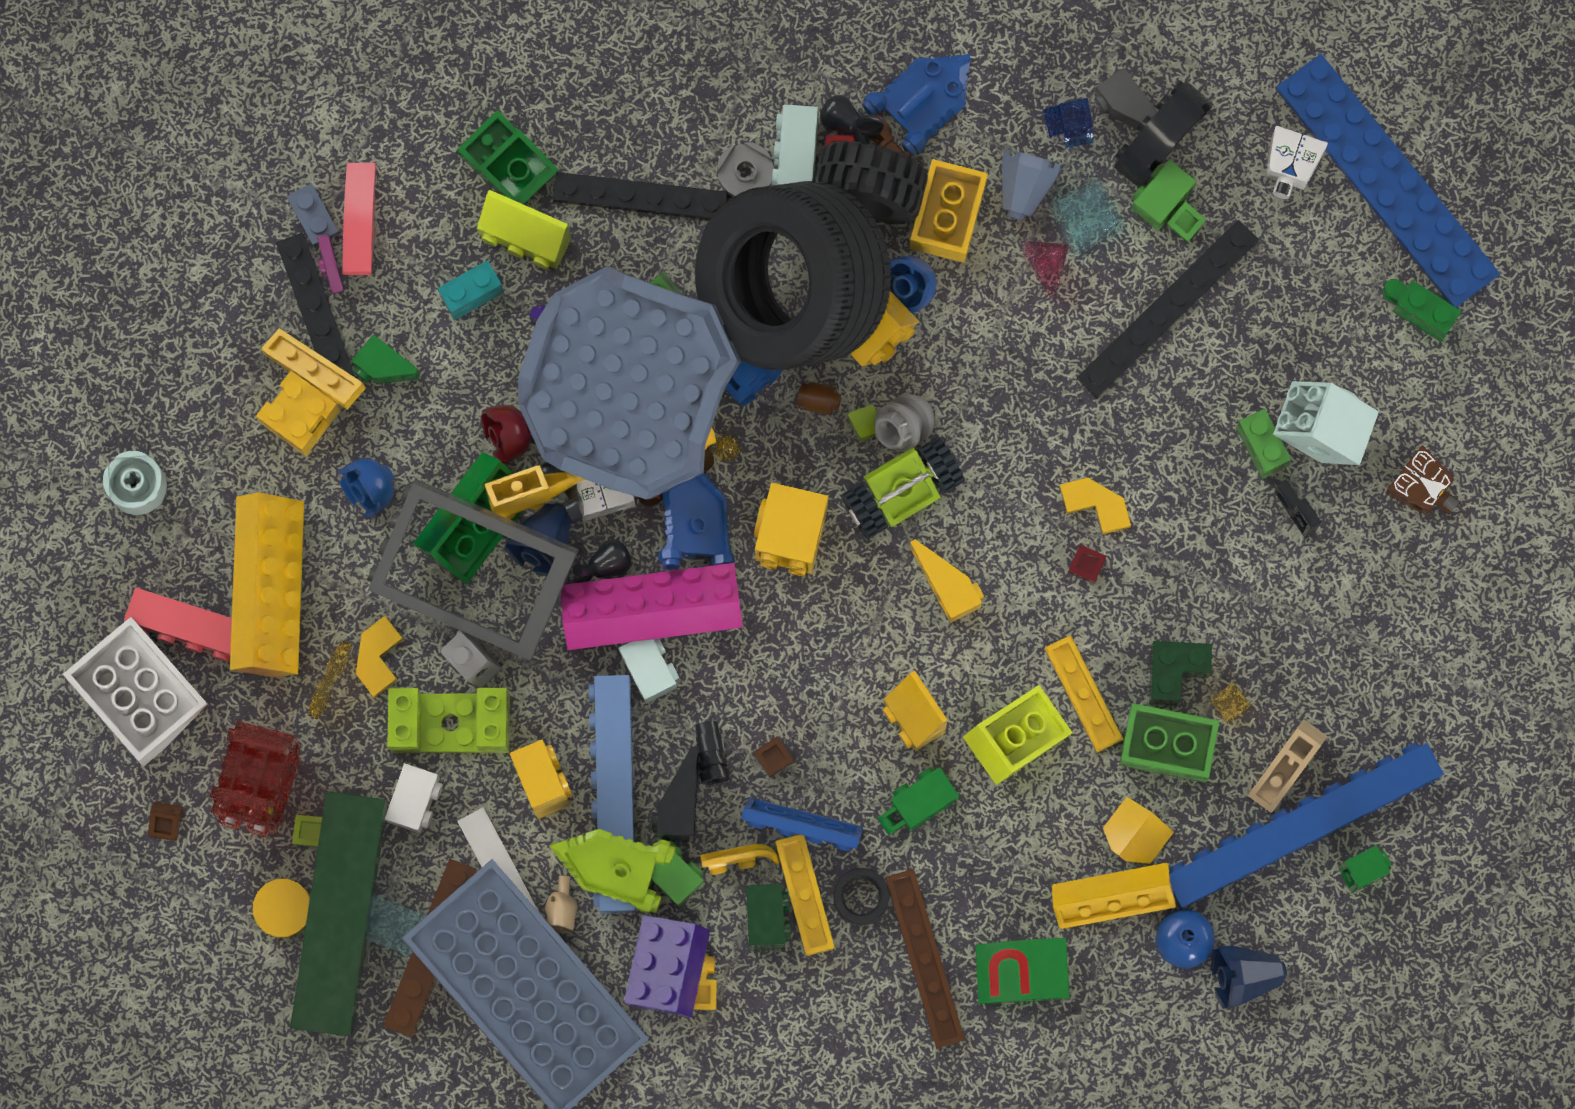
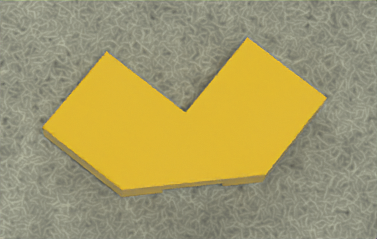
(1088, 494)
(374, 644)

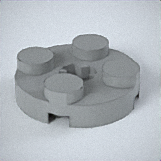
(742, 155)

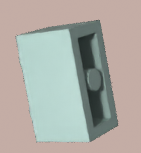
(649, 668)

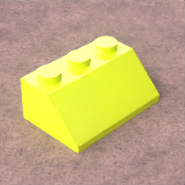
(523, 230)

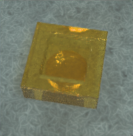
(1230, 703)

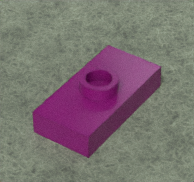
(328, 264)

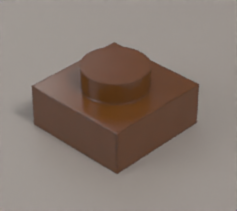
(773, 757)

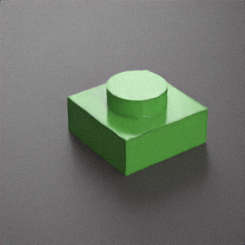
(1185, 221)

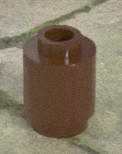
(819, 398)

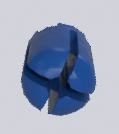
(749, 381)

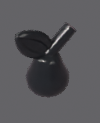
(840, 116)
(609, 560)

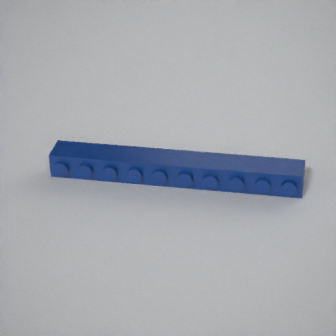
(1304, 825)

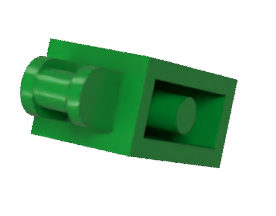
(1421, 308)
(919, 801)

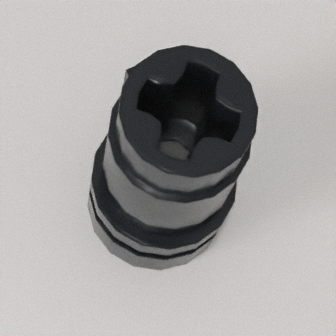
(711, 750)

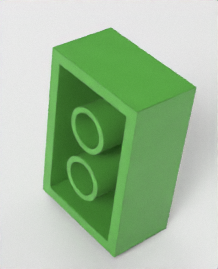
(1169, 743)

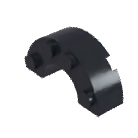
(1162, 132)

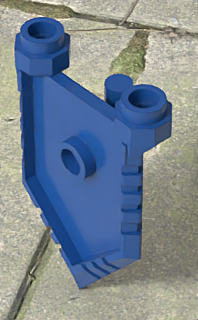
(923, 97)
(695, 523)

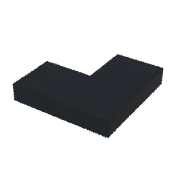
(1299, 511)

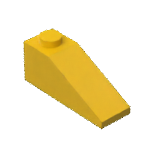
(949, 585)

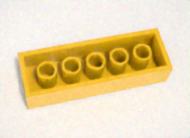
(267, 585)

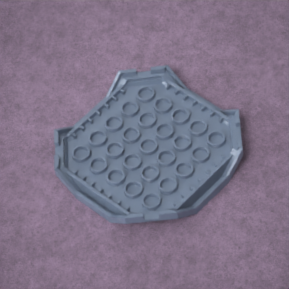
(625, 382)

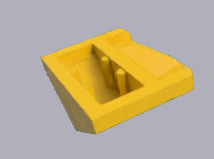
(1136, 833)

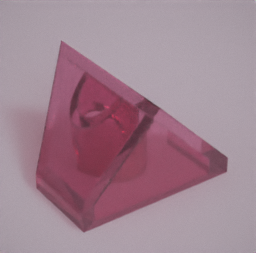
(1047, 262)

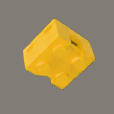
(298, 413)

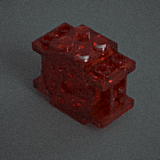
(255, 779)

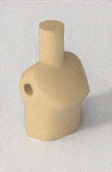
(561, 907)

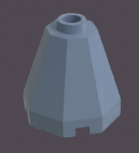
(1025, 183)

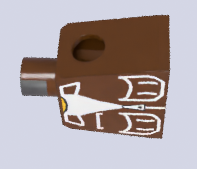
(1423, 484)

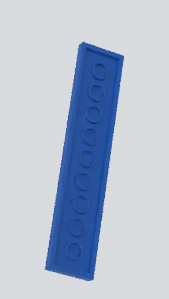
(1387, 181)

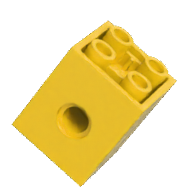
(893, 328)
(790, 528)

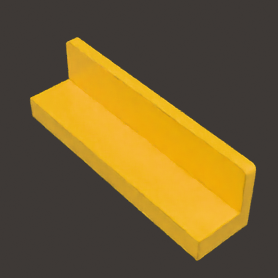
(1113, 896)

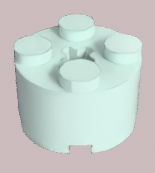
(123, 472)

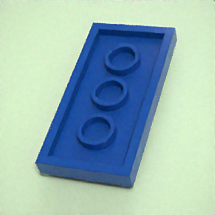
(812, 826)

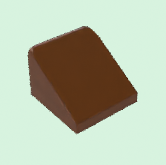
(165, 821)

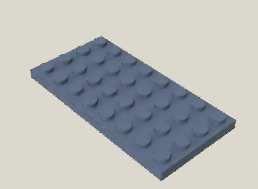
(525, 988)

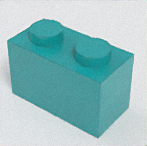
(470, 290)

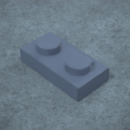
(312, 214)

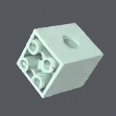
(1326, 422)

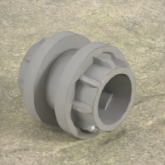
(904, 422)

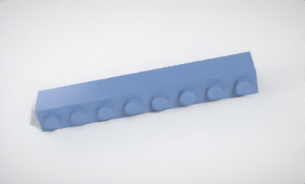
(613, 767)

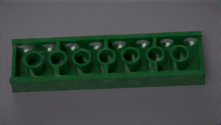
(339, 914)

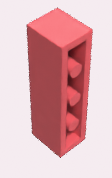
(182, 623)

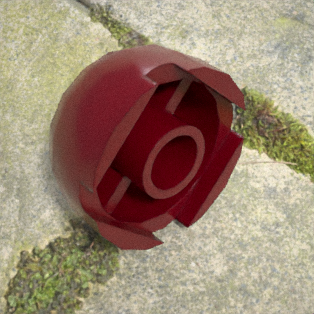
(507, 431)

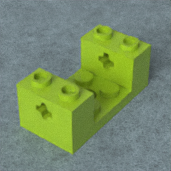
(418, 718)

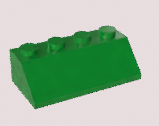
(457, 542)

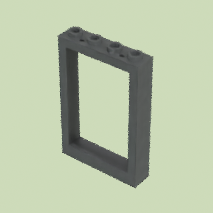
(546, 601)

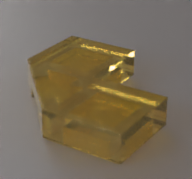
(323, 690)

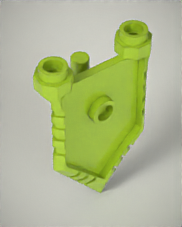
(615, 866)

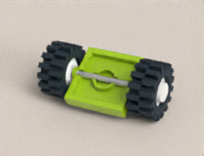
(902, 487)

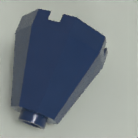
(550, 521)
(1245, 974)

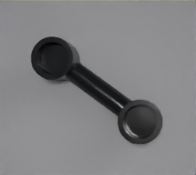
(574, 506)

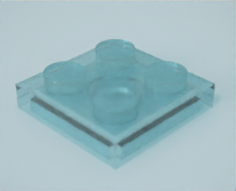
(1086, 216)

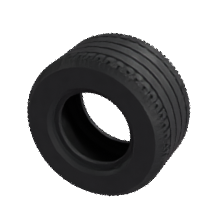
(843, 261)

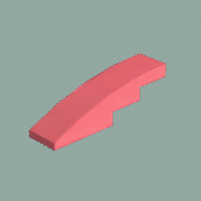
(359, 219)

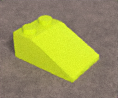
(1017, 734)

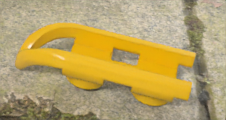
(743, 855)

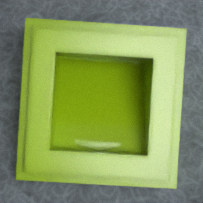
(863, 422)

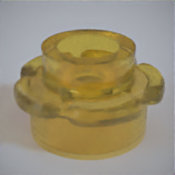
(726, 448)

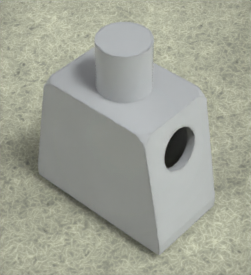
(470, 658)

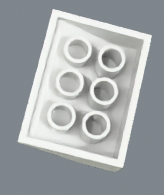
(135, 691)

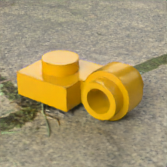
(707, 990)

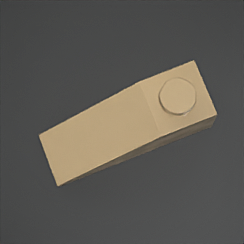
(1287, 766)

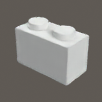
(413, 799)

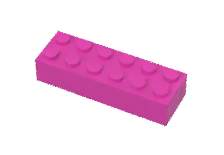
(650, 606)

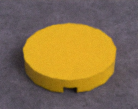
(281, 908)

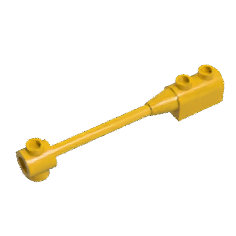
(532, 488)

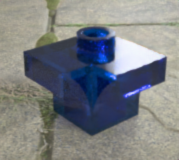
(1071, 121)

